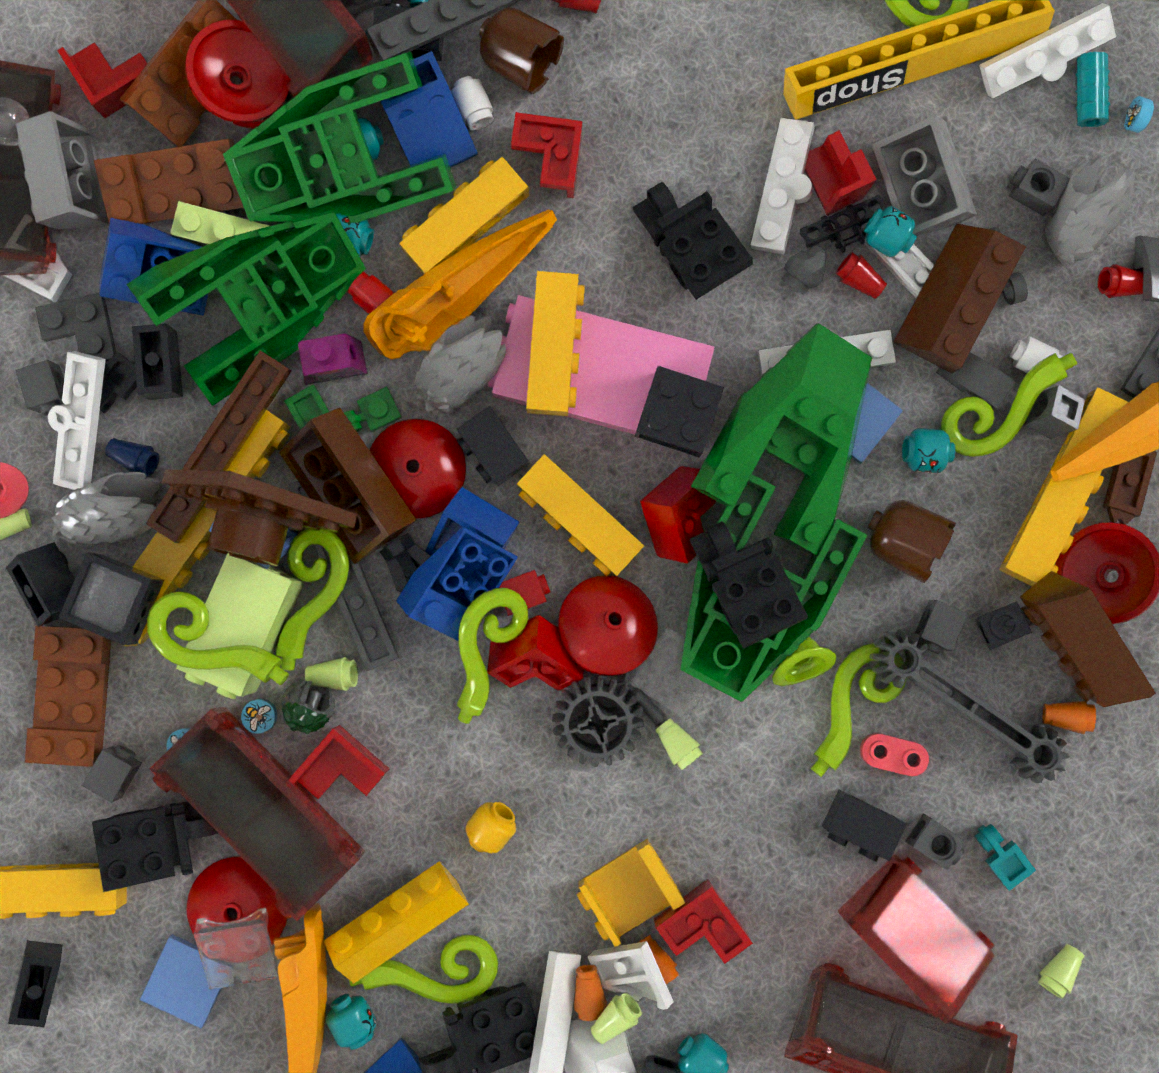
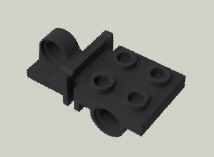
(693, 239)
(750, 586)
(147, 844)
(486, 1033)

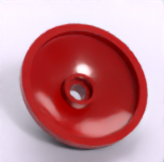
(228, 51)
(439, 459)
(1120, 549)
(591, 637)
(232, 885)

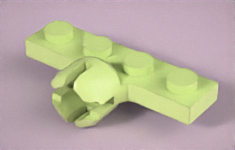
(207, 225)

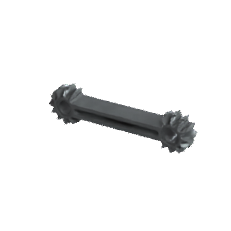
(970, 707)

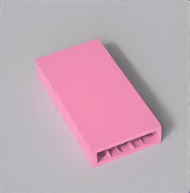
(613, 369)

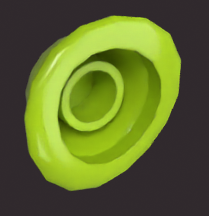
(804, 664)

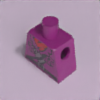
(331, 358)

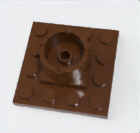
(253, 514)

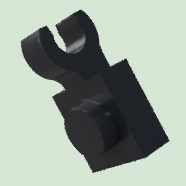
(117, 380)

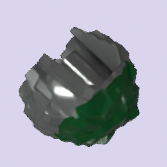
(305, 708)

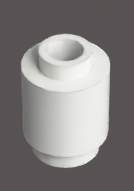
(472, 102)
(1030, 352)

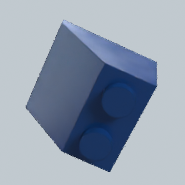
(476, 515)

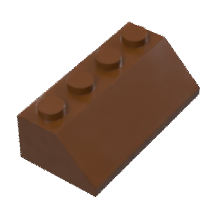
(959, 295)
(342, 472)
(1085, 642)

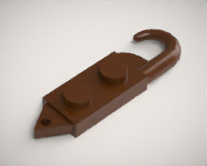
(1129, 488)

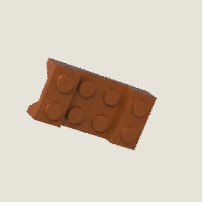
(162, 88)
(151, 183)
(68, 696)

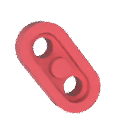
(895, 754)

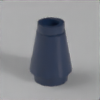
(133, 456)

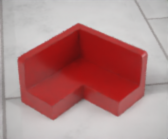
(97, 78)
(558, 141)
(837, 174)
(674, 514)
(532, 654)
(339, 755)
(702, 916)

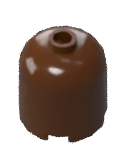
(520, 48)
(909, 537)

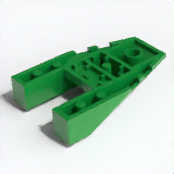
(317, 159)
(272, 282)
(803, 416)
(711, 647)

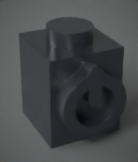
(1004, 625)

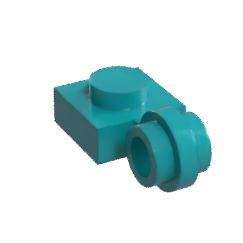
(1008, 861)

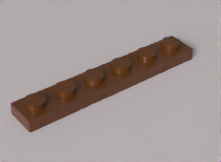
(222, 441)

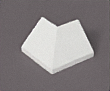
(587, 1055)

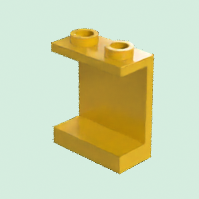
(628, 891)

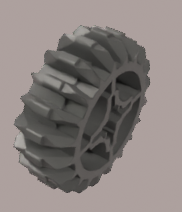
(604, 748)

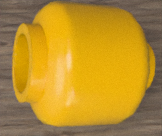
(491, 827)

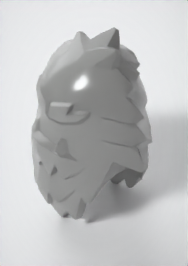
(1086, 219)
(459, 365)
(107, 509)

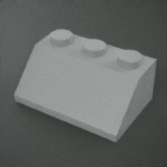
(61, 172)
(925, 176)

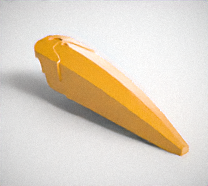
(452, 290)
(1119, 439)
(304, 991)

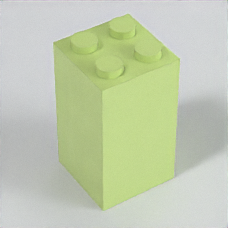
(244, 609)

